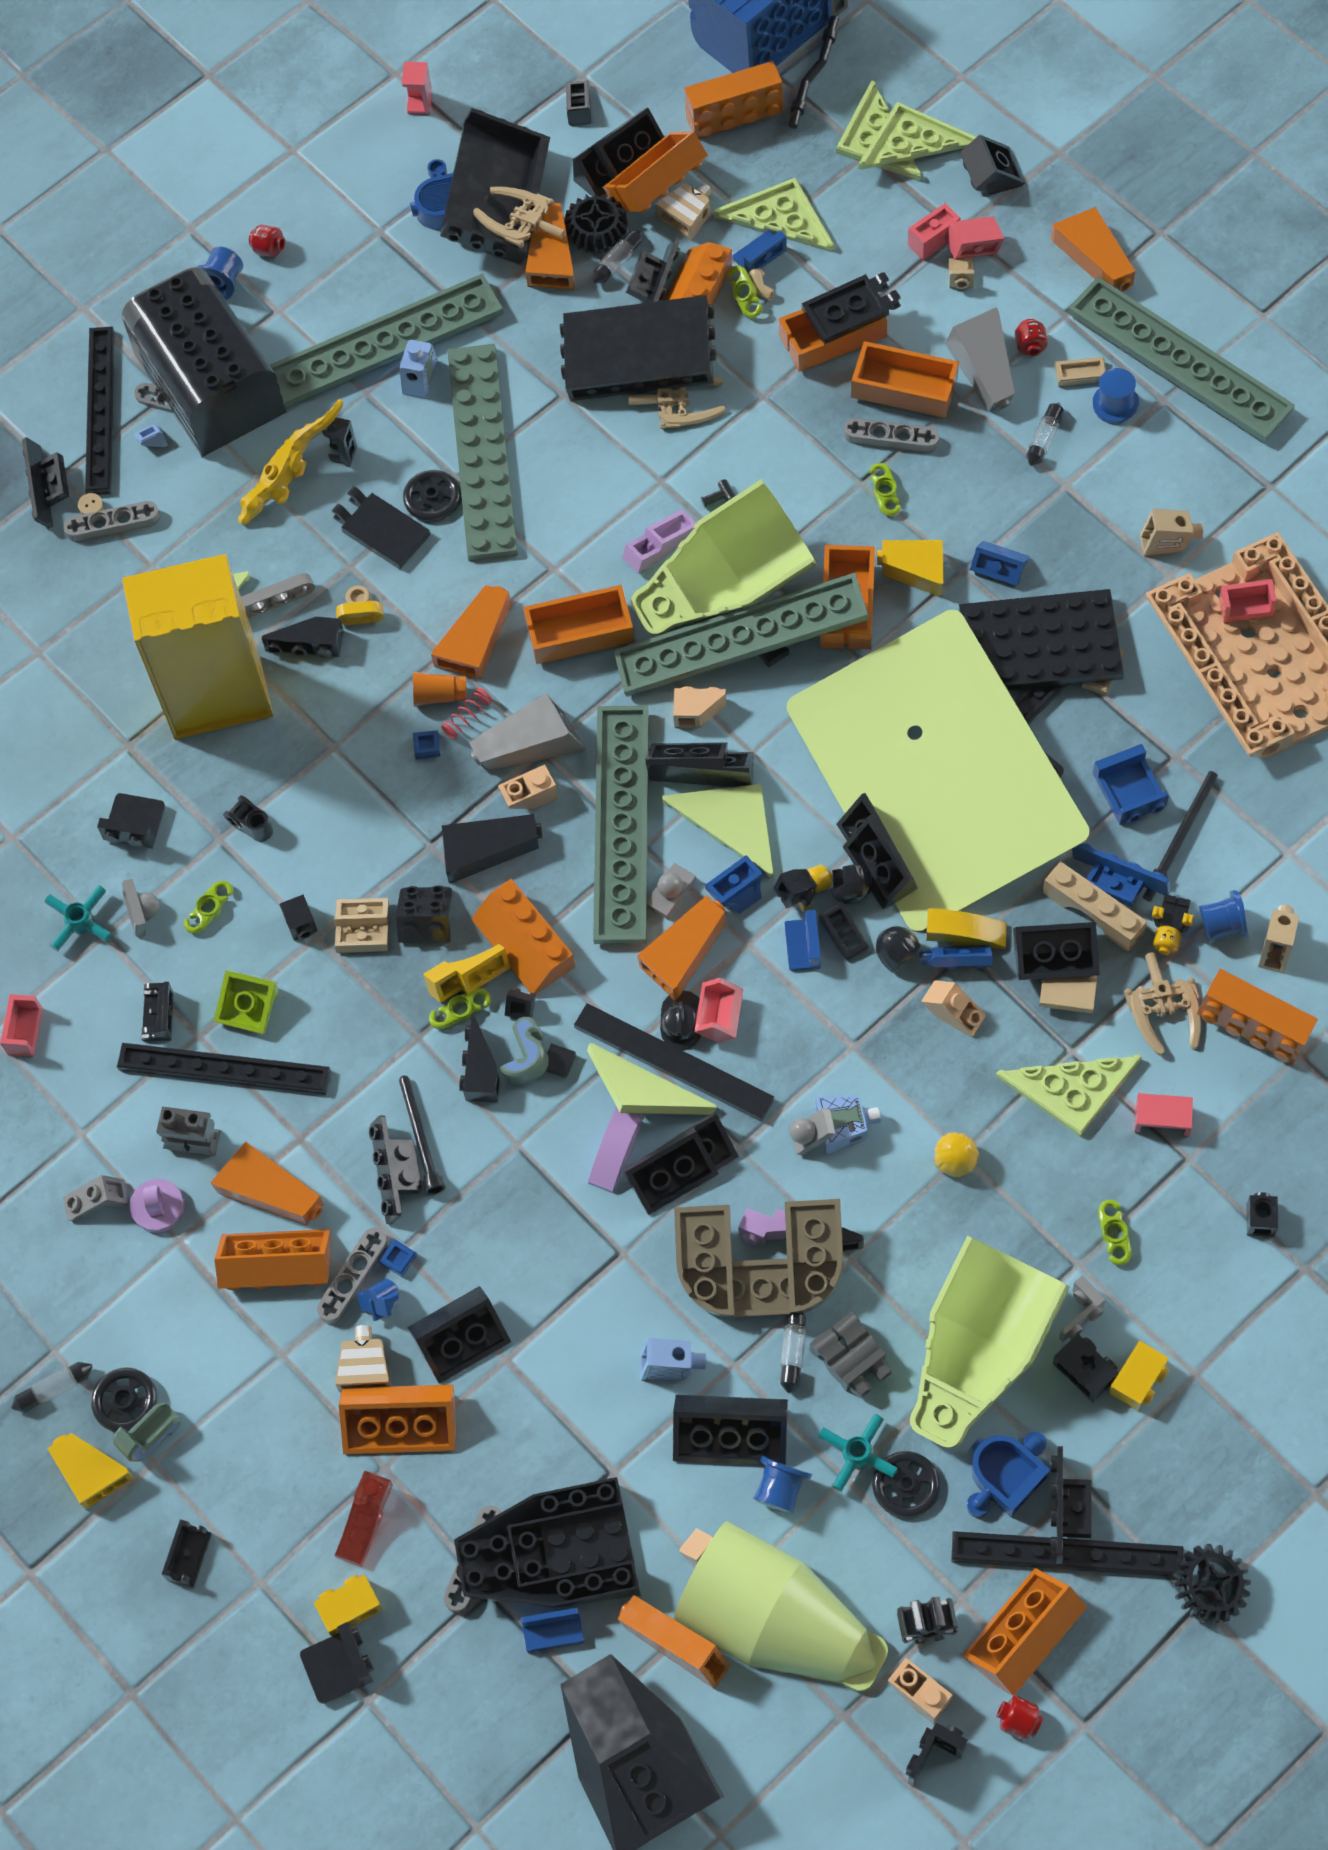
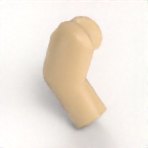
(762, 290)

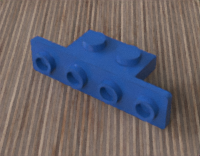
(1117, 877)

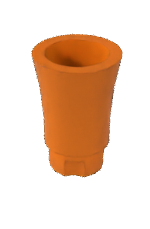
(438, 688)

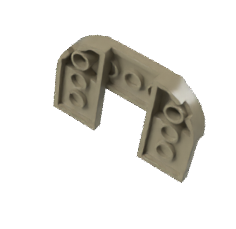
(760, 1286)

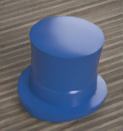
(223, 268)
(1116, 397)
(1224, 918)
(779, 1485)

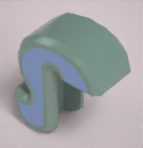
(535, 1057)
(147, 1433)

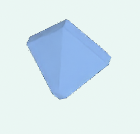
(151, 437)

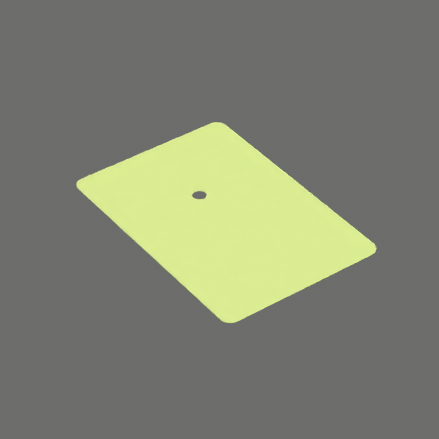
(966, 798)

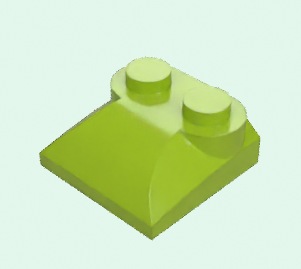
(245, 1001)

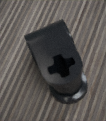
(247, 816)

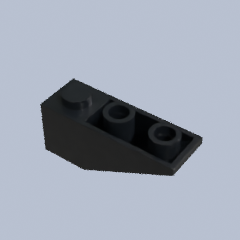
(312, 636)
(481, 1072)

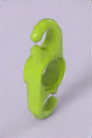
(744, 280)
(886, 479)
(209, 896)
(451, 1017)
(1122, 1242)

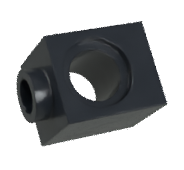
(298, 917)
(1258, 1225)

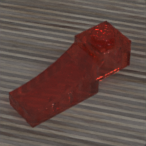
(364, 1518)

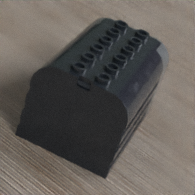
(202, 360)

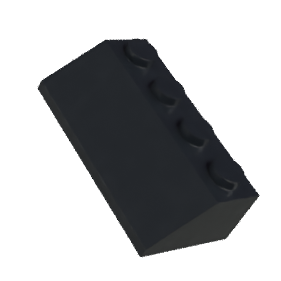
(729, 1429)

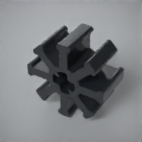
(927, 1620)

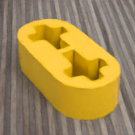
(360, 612)

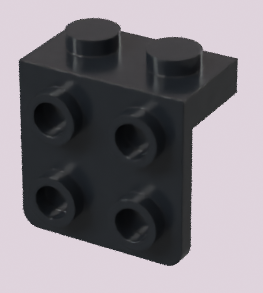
(132, 821)
(424, 914)
(337, 1664)
(948, 1739)

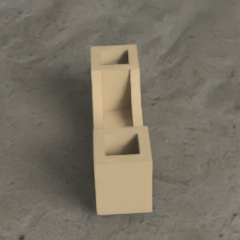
(1116, 920)

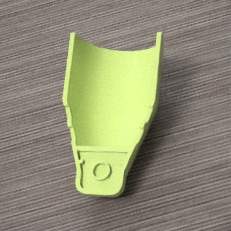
(725, 563)
(981, 1338)
(776, 1613)

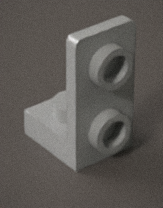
(97, 1192)
(1085, 1295)

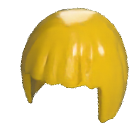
(956, 1154)

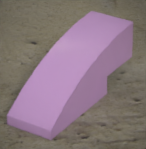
(658, 541)
(615, 1149)

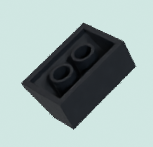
(1056, 951)
(459, 1334)

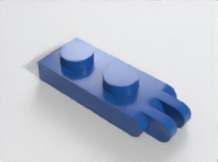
(953, 957)

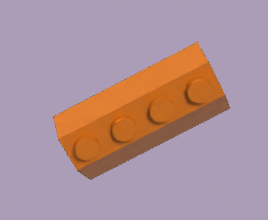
(701, 272)
(530, 943)
(273, 1259)
(398, 1419)
(1025, 1631)

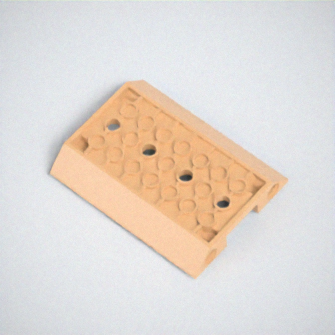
(1236, 666)

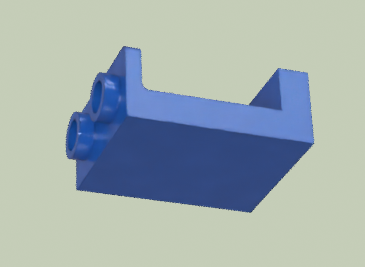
(1129, 785)

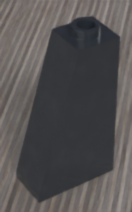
(487, 843)

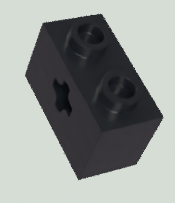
(1089, 1381)

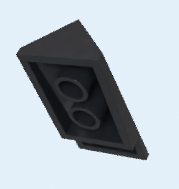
(615, 152)
(699, 764)
(872, 847)
(681, 1164)

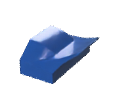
(737, 885)

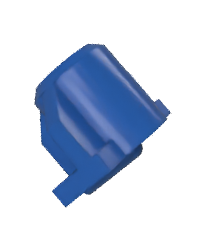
(379, 1299)

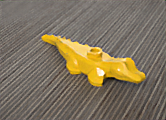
(284, 467)

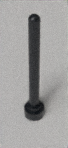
(433, 1182)

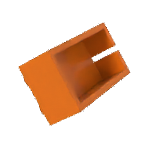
(734, 99)
(657, 171)
(809, 350)
(904, 379)
(842, 561)
(579, 624)
(1256, 1016)

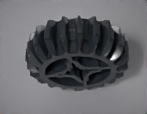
(582, 217)
(1215, 1595)

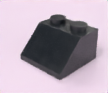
(991, 166)

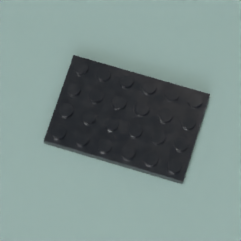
(1048, 638)

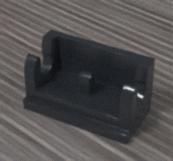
(341, 439)
(157, 1012)
(186, 1554)

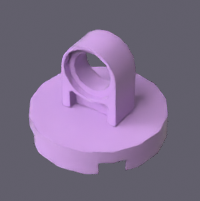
(157, 1205)

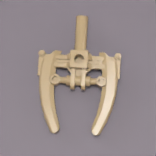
(529, 220)
(668, 398)
(1162, 993)

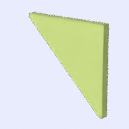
(864, 127)
(912, 135)
(777, 209)
(731, 817)
(1071, 1090)
(642, 1091)

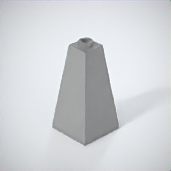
(984, 358)
(527, 736)

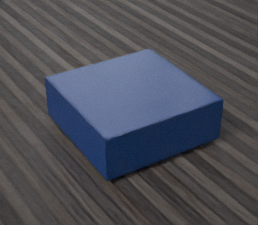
(426, 744)
(398, 1258)

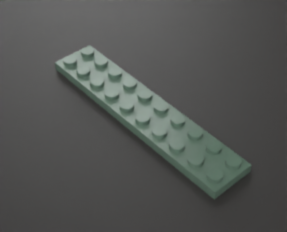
(385, 339)
(1181, 359)
(482, 452)
(741, 634)
(621, 825)

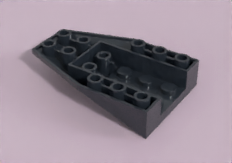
(552, 1549)
(633, 1755)

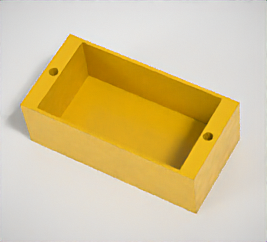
(197, 646)

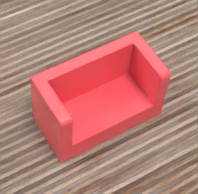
(419, 87)
(929, 233)
(974, 238)
(1247, 601)
(719, 1010)
(21, 1025)
(1163, 1112)

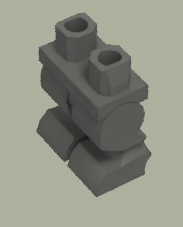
(188, 1131)
(856, 1363)

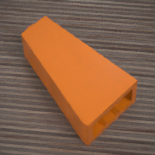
(1094, 248)
(549, 256)
(473, 636)
(682, 947)
(265, 1185)
(674, 1641)

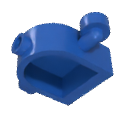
(432, 196)
(1006, 1472)

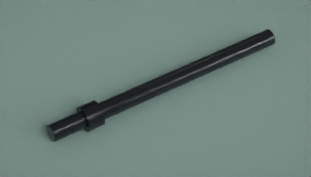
(1183, 829)

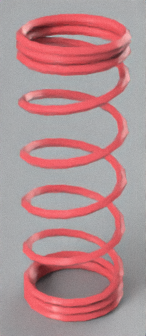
(448, 730)

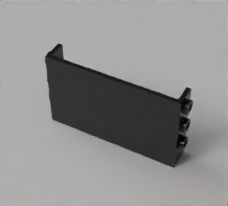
(492, 155)
(638, 348)

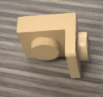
(961, 273)

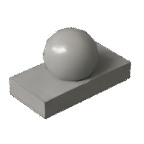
(670, 890)
(139, 906)
(812, 1131)

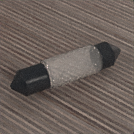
(617, 256)
(1045, 434)
(793, 1351)
(51, 1386)

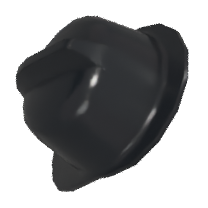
(679, 1020)

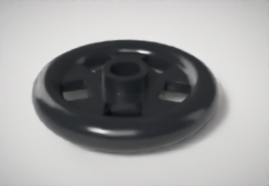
(439, 511)
(108, 1383)
(923, 1502)

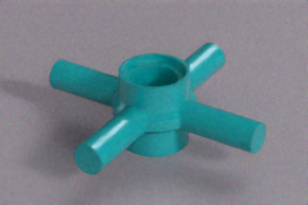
(84, 924)
(857, 1462)

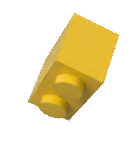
(1139, 1375)
(349, 1604)

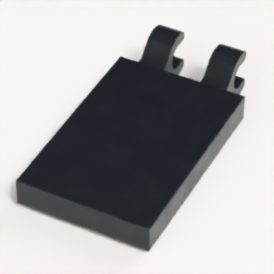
(850, 307)
(381, 528)

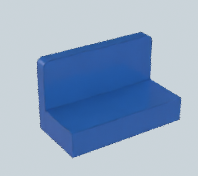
(761, 251)
(999, 562)
(803, 943)
(552, 1630)

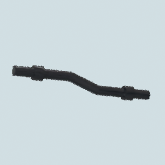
(799, 105)

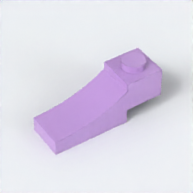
(761, 1228)

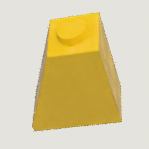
(914, 563)
(87, 1469)

